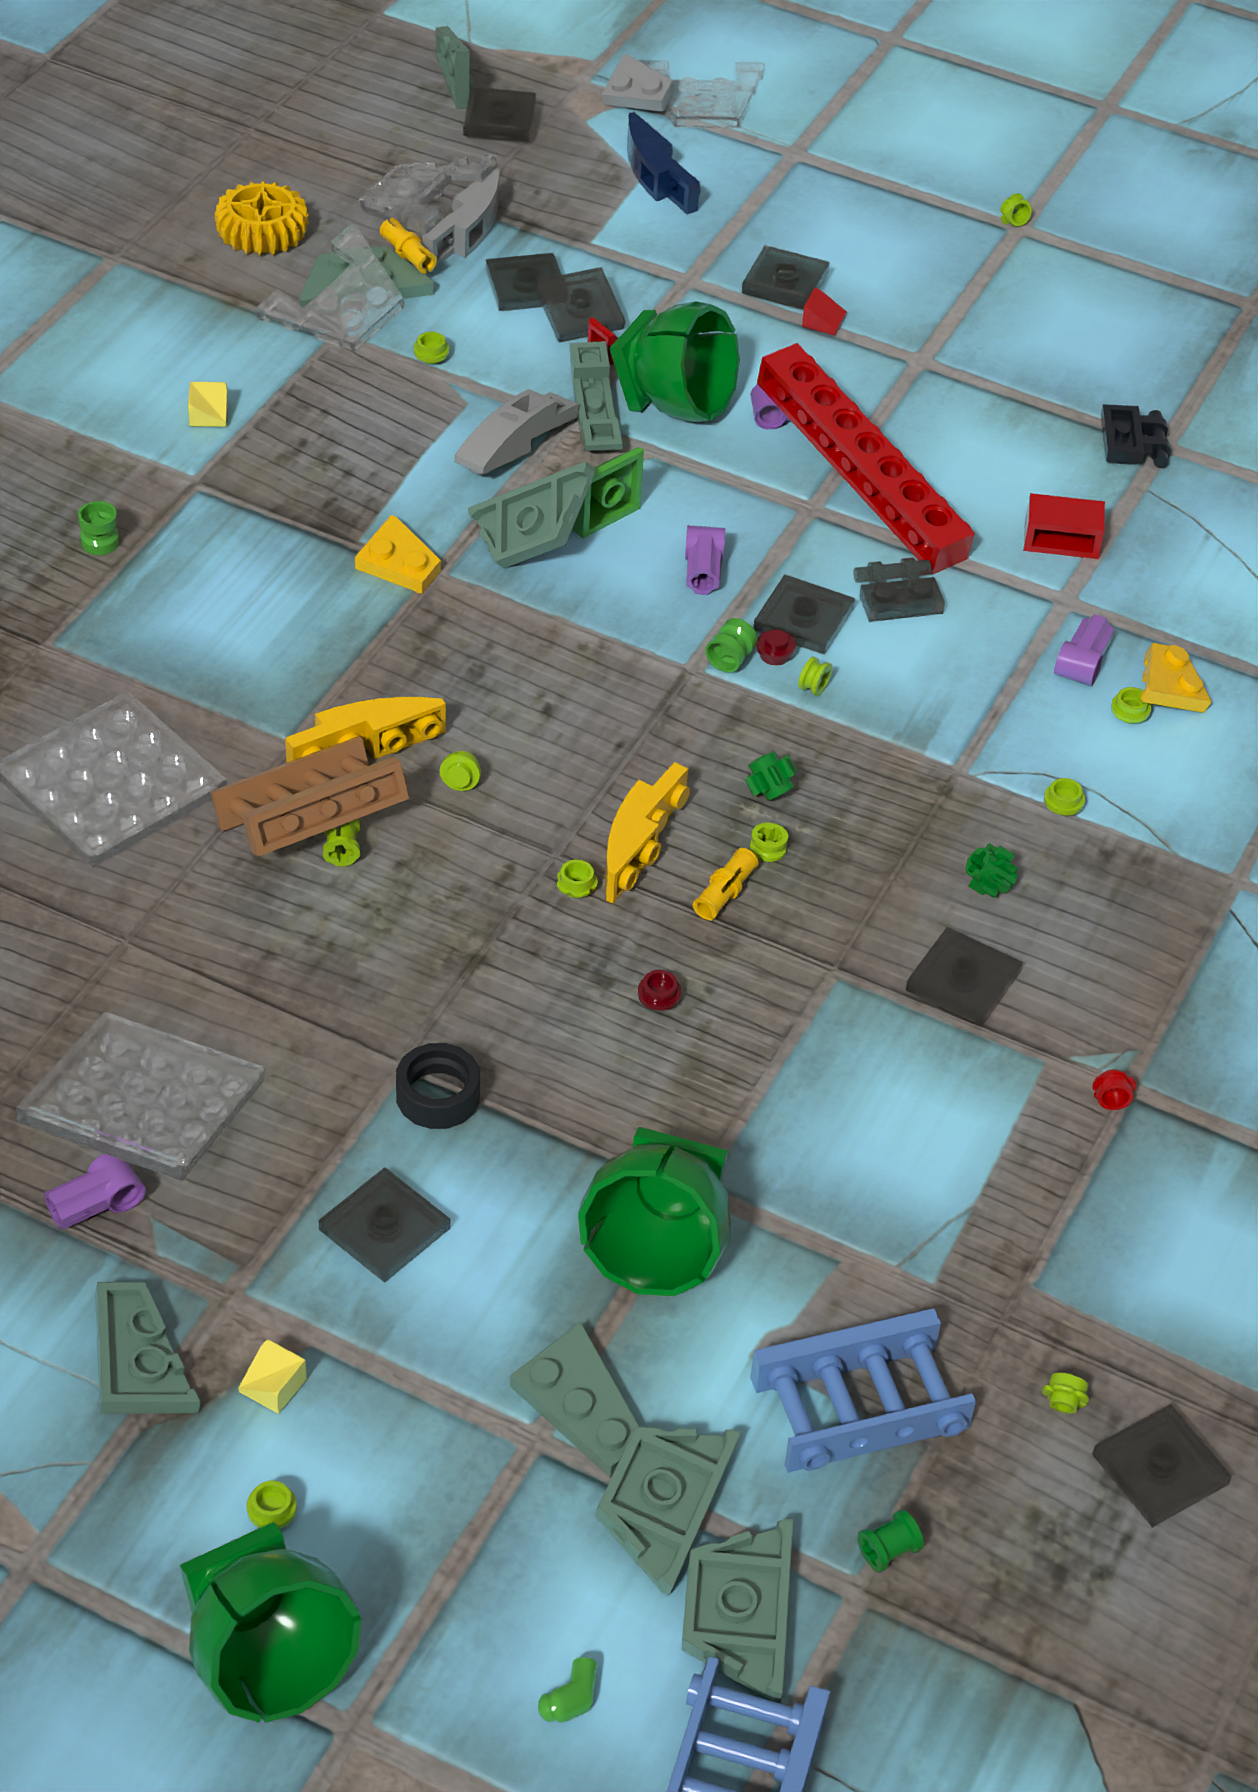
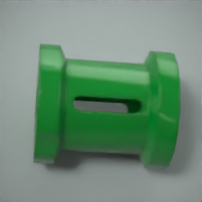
(890, 1540)

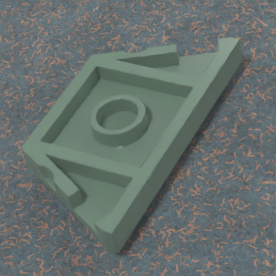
(403, 275)
(533, 516)
(663, 1496)
(741, 1607)

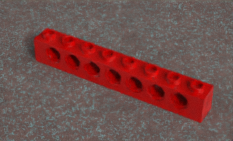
(865, 458)

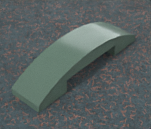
(592, 391)

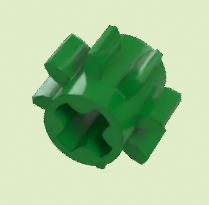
(771, 775)
(991, 870)

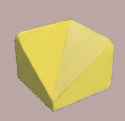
(208, 404)
(273, 1376)

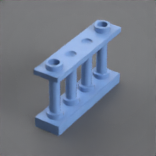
(855, 1348)
(788, 1766)

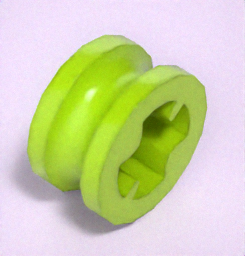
(815, 676)
(767, 849)

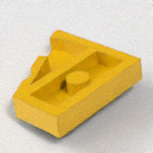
(398, 557)
(1172, 679)

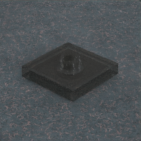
(499, 114)
(784, 277)
(515, 279)
(576, 298)
(805, 612)
(964, 976)
(384, 1224)
(1161, 1465)

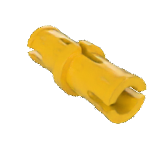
(408, 245)
(725, 884)

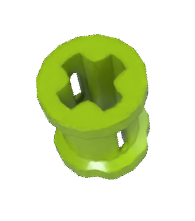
(347, 837)

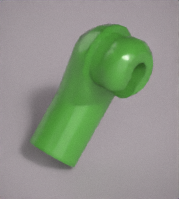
(572, 1698)

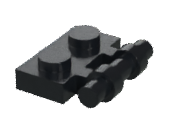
(1124, 439)

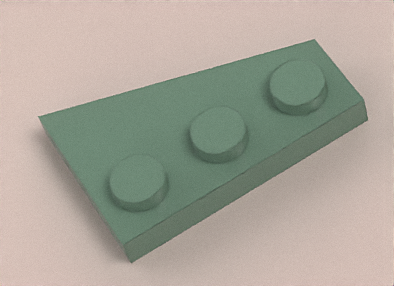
(454, 64)
(135, 1356)
(578, 1397)

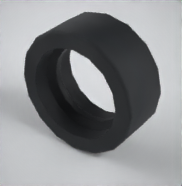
(440, 1112)

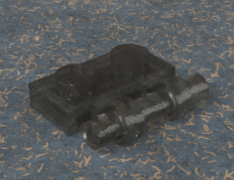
(898, 598)

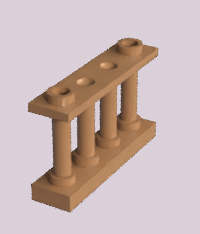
(309, 795)

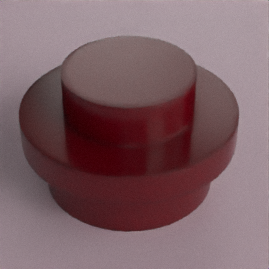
(775, 647)
(659, 990)

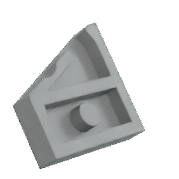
(637, 86)

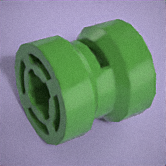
(98, 534)
(731, 645)

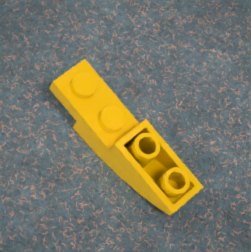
(382, 724)
(637, 827)

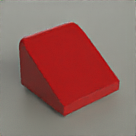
(822, 313)
(599, 333)

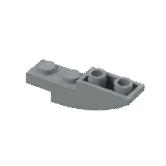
(469, 222)
(509, 430)

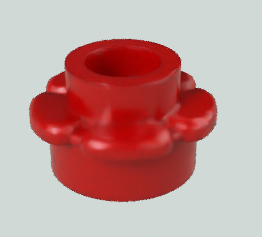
(1114, 1089)

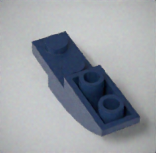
(656, 169)

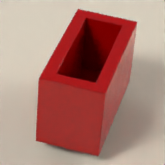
(1064, 526)

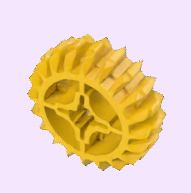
(261, 218)

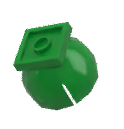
(674, 366)
(657, 1214)
(268, 1626)

